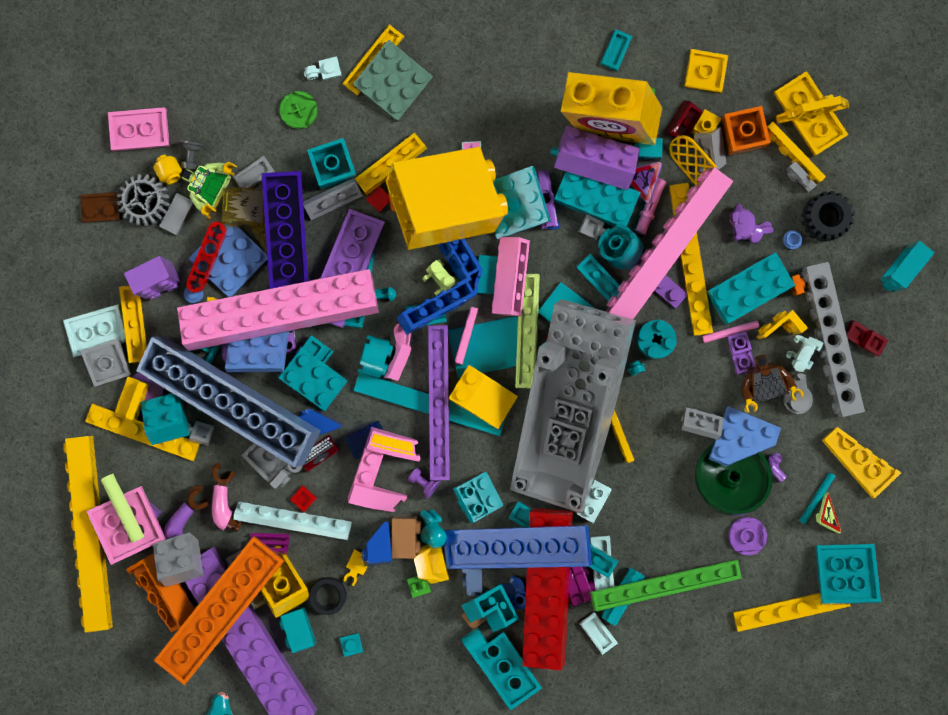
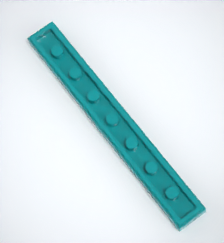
(418, 401)

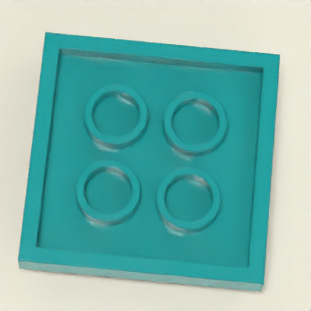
(524, 202)
(848, 574)

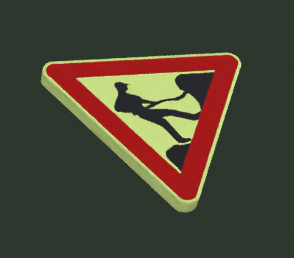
(827, 515)

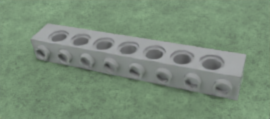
(841, 346)

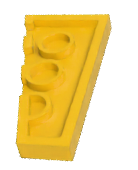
(866, 468)

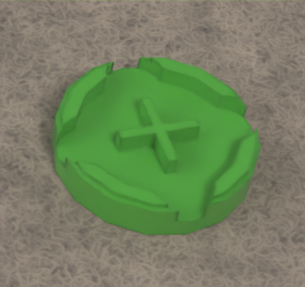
(298, 110)

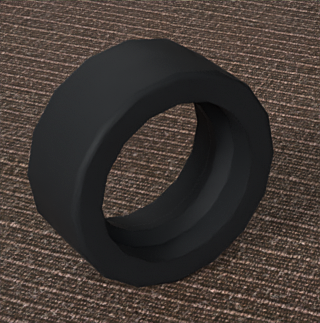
(327, 610)

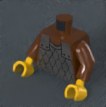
(766, 382)

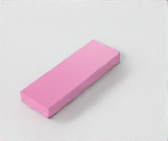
(466, 335)

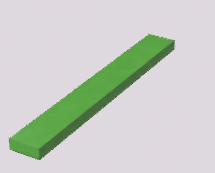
(665, 585)

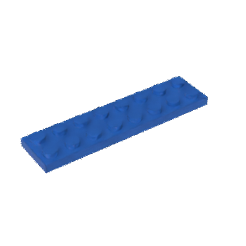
(518, 547)

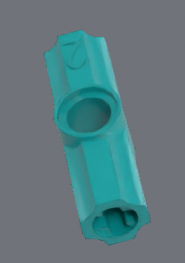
(614, 614)

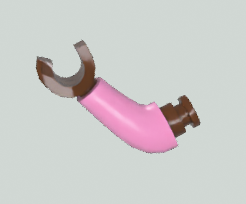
(221, 513)

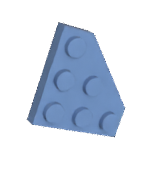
(742, 437)

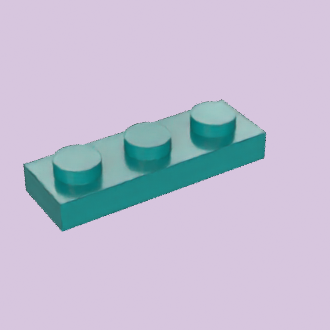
(598, 277)

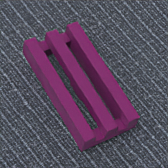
(267, 537)

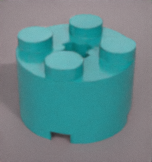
(620, 247)
(666, 343)
(374, 356)

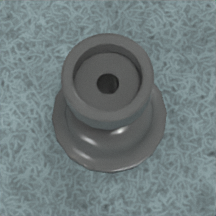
(191, 148)

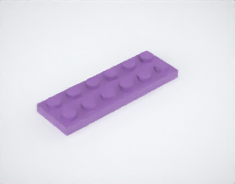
(353, 247)

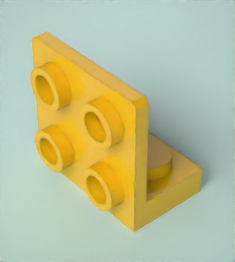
(791, 321)

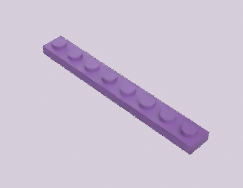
(438, 402)

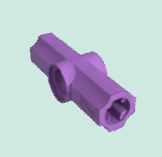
(545, 184)

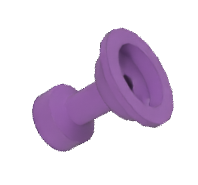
(429, 487)

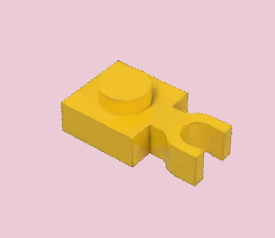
(356, 565)

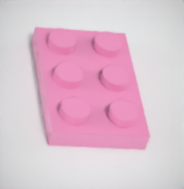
(138, 129)

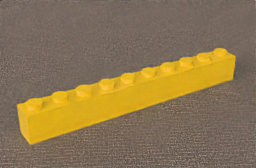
(90, 552)

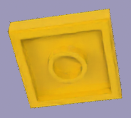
(706, 71)

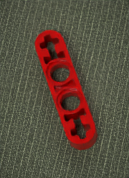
(209, 258)

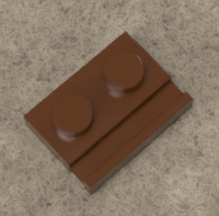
(100, 207)

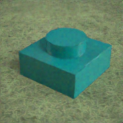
(351, 644)

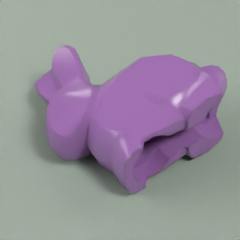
(745, 227)

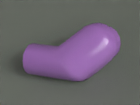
(774, 461)

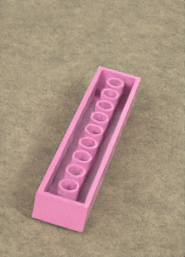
(669, 244)
(277, 310)

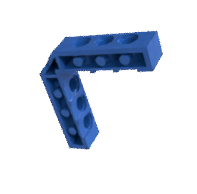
(468, 274)

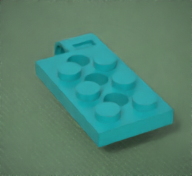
(478, 648)

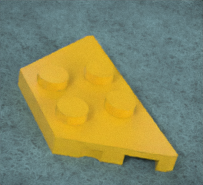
(813, 108)

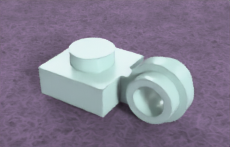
(328, 68)

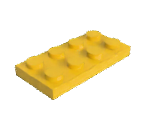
(819, 130)

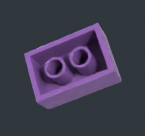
(153, 278)

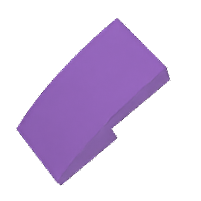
(741, 352)

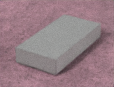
(253, 173)
(176, 214)

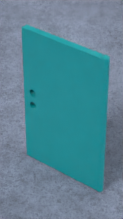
(490, 345)

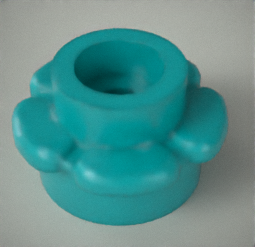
(636, 367)

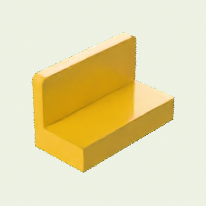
(131, 398)

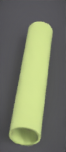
(122, 508)

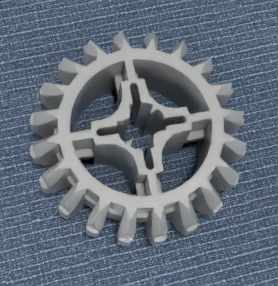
(151, 196)

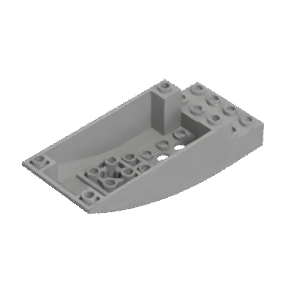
(568, 424)

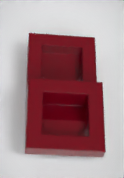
(865, 338)

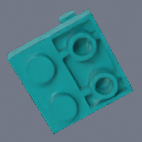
(478, 497)

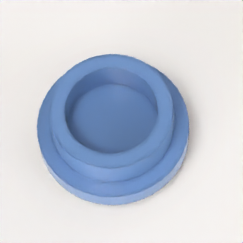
(792, 239)
(193, 297)

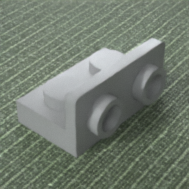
(702, 423)

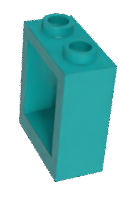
(906, 267)

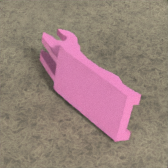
(401, 355)

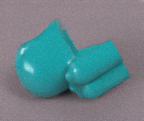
(432, 532)

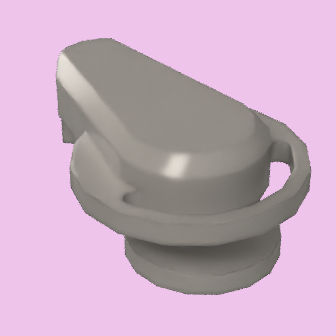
(803, 404)

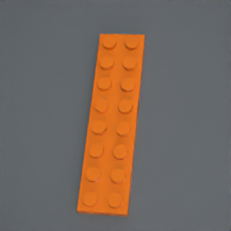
(219, 610)

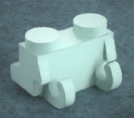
(805, 352)

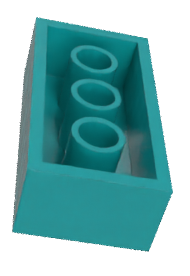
(597, 199)
(750, 288)

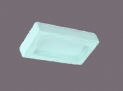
(598, 633)

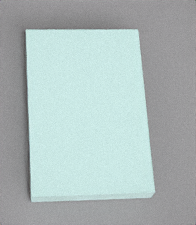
(94, 328)

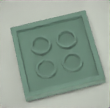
(392, 80)

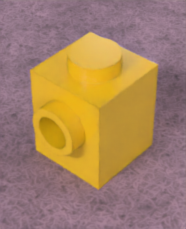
(706, 123)

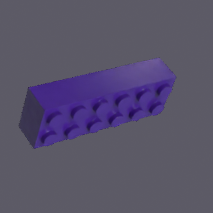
(284, 228)

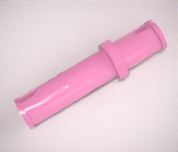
(649, 208)

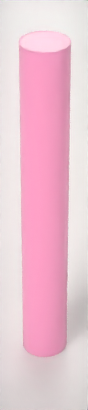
(730, 331)

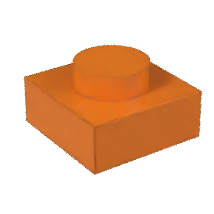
(799, 285)

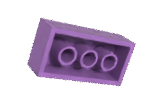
(597, 157)

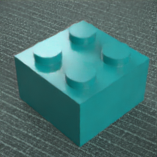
(332, 163)
(165, 418)

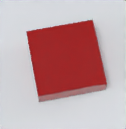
(378, 199)
(303, 498)

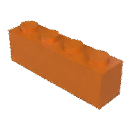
(171, 601)

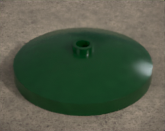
(738, 497)

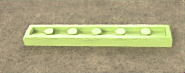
(528, 333)

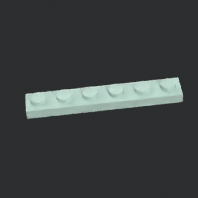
(292, 520)

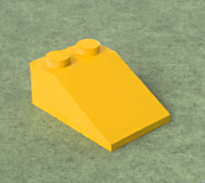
(483, 397)
(284, 588)

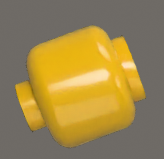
(167, 169)

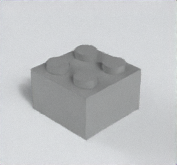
(178, 559)

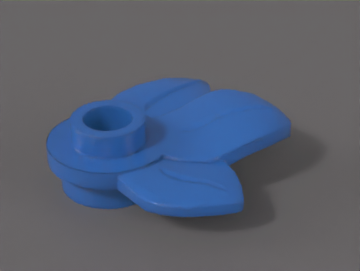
(514, 590)

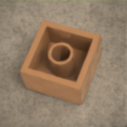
(405, 537)

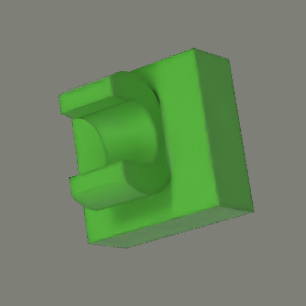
(418, 586)

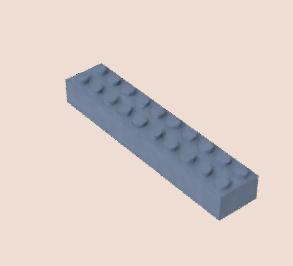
(228, 401)

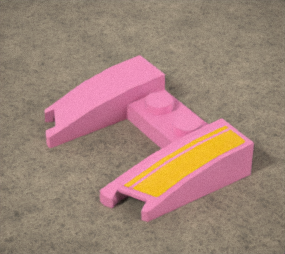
(362, 488)

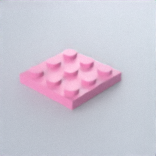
(112, 532)

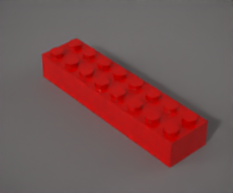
(546, 603)

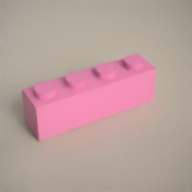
(510, 276)

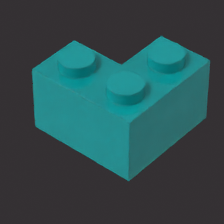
(493, 606)

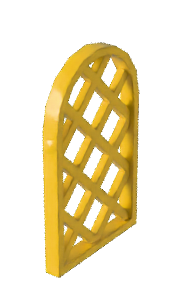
(697, 148)

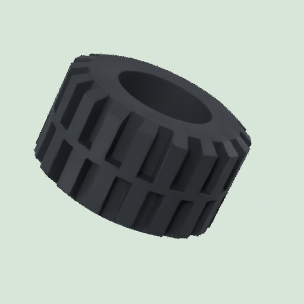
(816, 227)

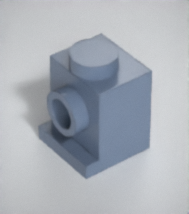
(472, 581)

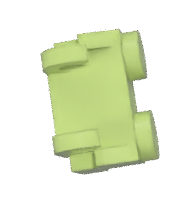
(440, 276)

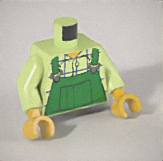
(208, 185)

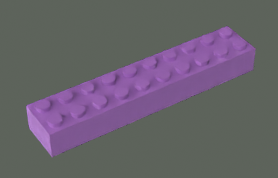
(256, 650)

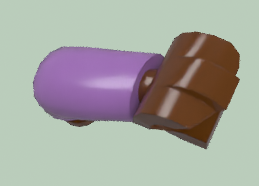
(176, 523)

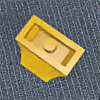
(431, 565)

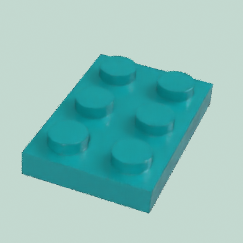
(312, 378)

